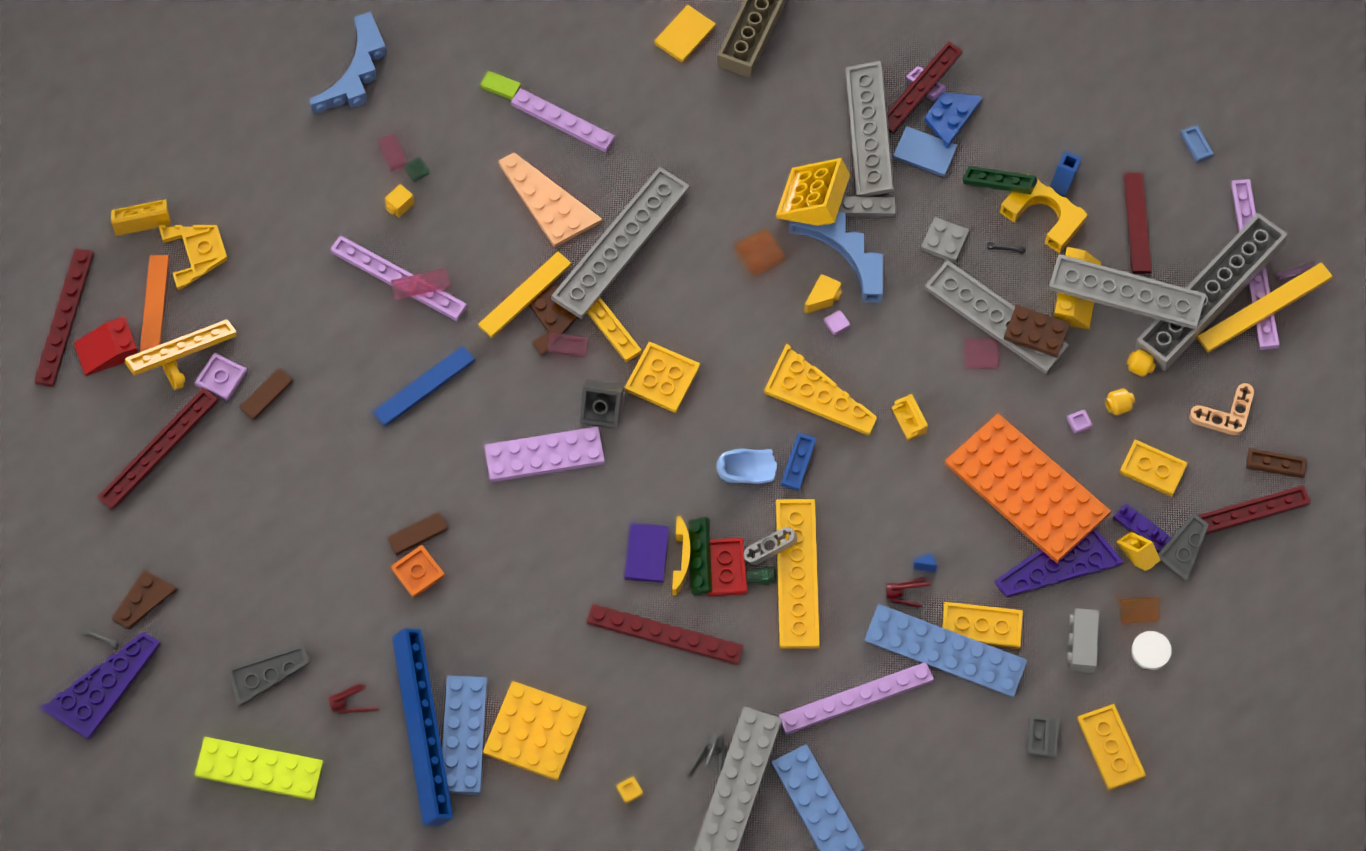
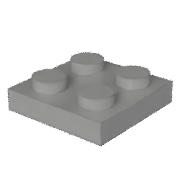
(944, 239)

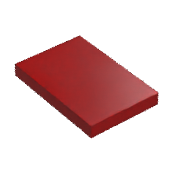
(728, 567)

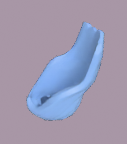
(747, 466)

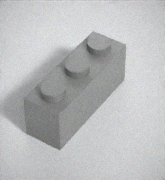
(1083, 640)

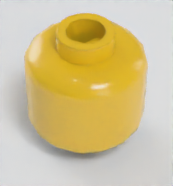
(1140, 363)
(1119, 401)

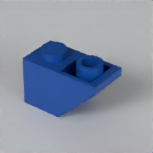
(1065, 173)

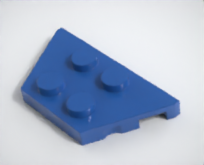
(951, 114)

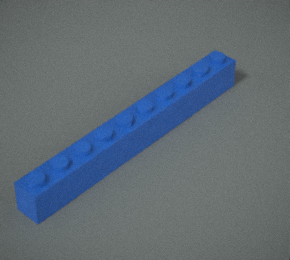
(422, 727)

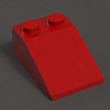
(106, 346)

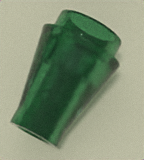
(762, 576)

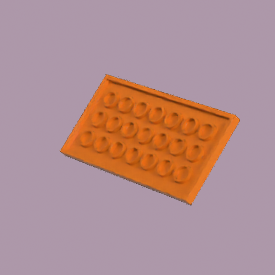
(1027, 487)

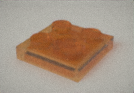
(759, 251)

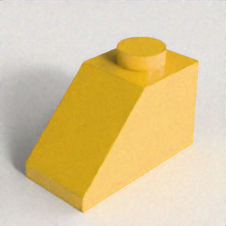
(823, 294)
(1139, 550)

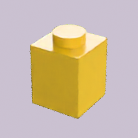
(399, 201)

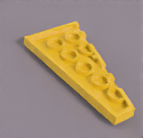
(811, 390)

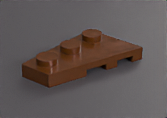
(142, 598)

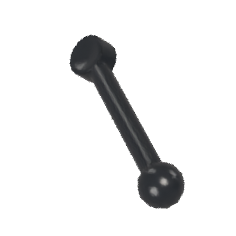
(990, 245)

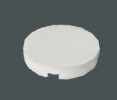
(1151, 650)

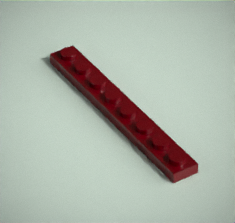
(64, 317)
(157, 449)
(665, 634)

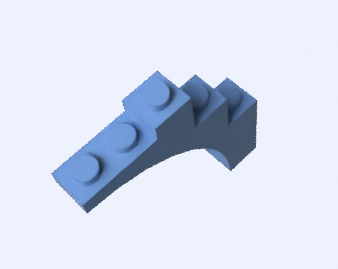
(361, 71)
(851, 246)

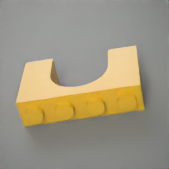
(1070, 217)

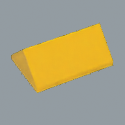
(140, 217)

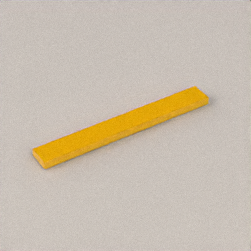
(1264, 307)

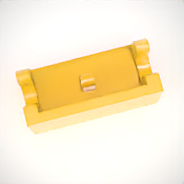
(909, 417)

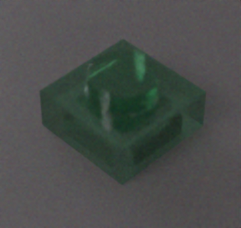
(416, 169)

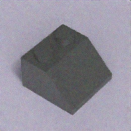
(601, 403)

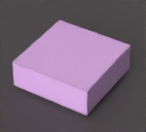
(837, 322)
(1079, 421)

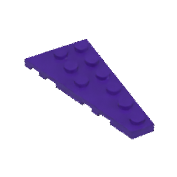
(1039, 570)
(98, 691)

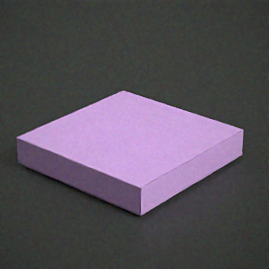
(221, 377)

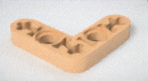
(1233, 417)

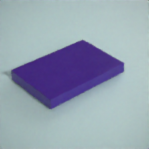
(646, 552)

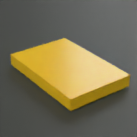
(684, 33)
(1153, 468)

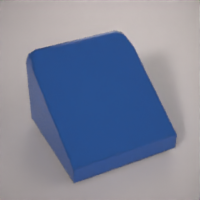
(925, 563)

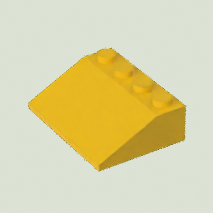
(814, 193)

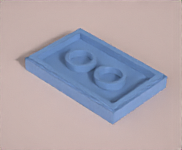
(924, 151)

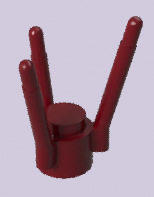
(894, 590)
(338, 701)

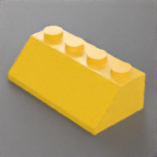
(1074, 309)

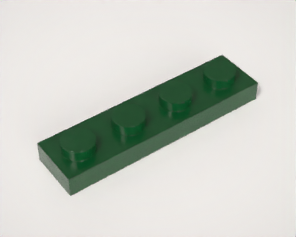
(999, 180)
(700, 556)

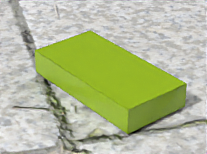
(500, 85)

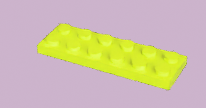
(258, 768)

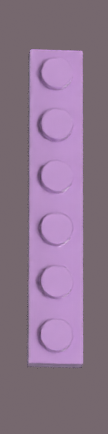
(563, 120)

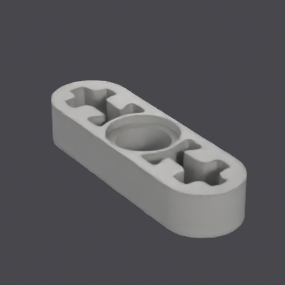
(759, 557)

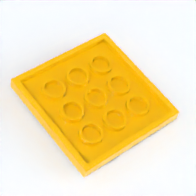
(534, 730)

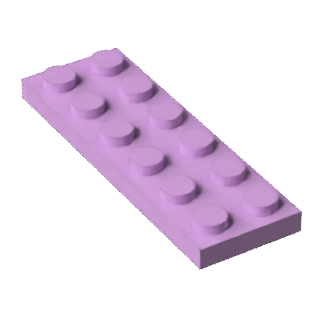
(544, 454)

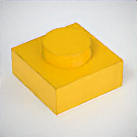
(629, 790)

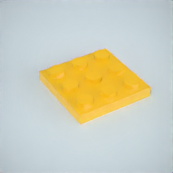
(662, 377)

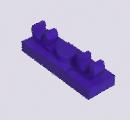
(1139, 524)

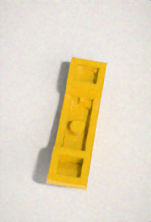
(679, 577)

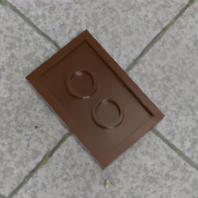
(1036, 331)

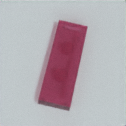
(420, 283)

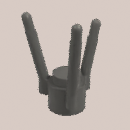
(714, 746)

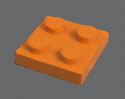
(417, 571)

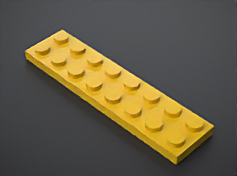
(798, 576)

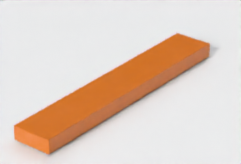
(154, 301)

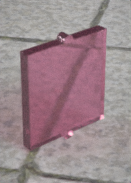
(981, 353)

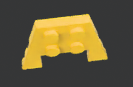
(203, 249)

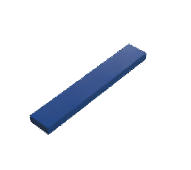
(423, 386)

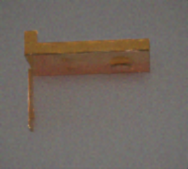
(1139, 609)

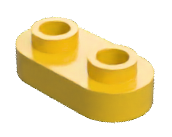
(174, 376)

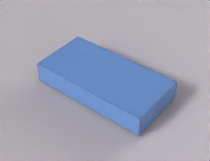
(1196, 143)

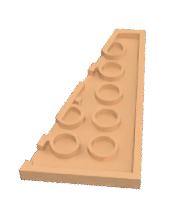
(552, 207)

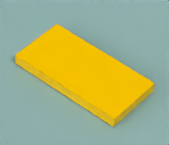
(984, 624)
(1111, 747)

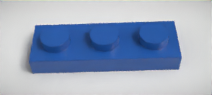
(798, 461)

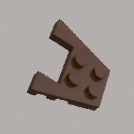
(552, 316)

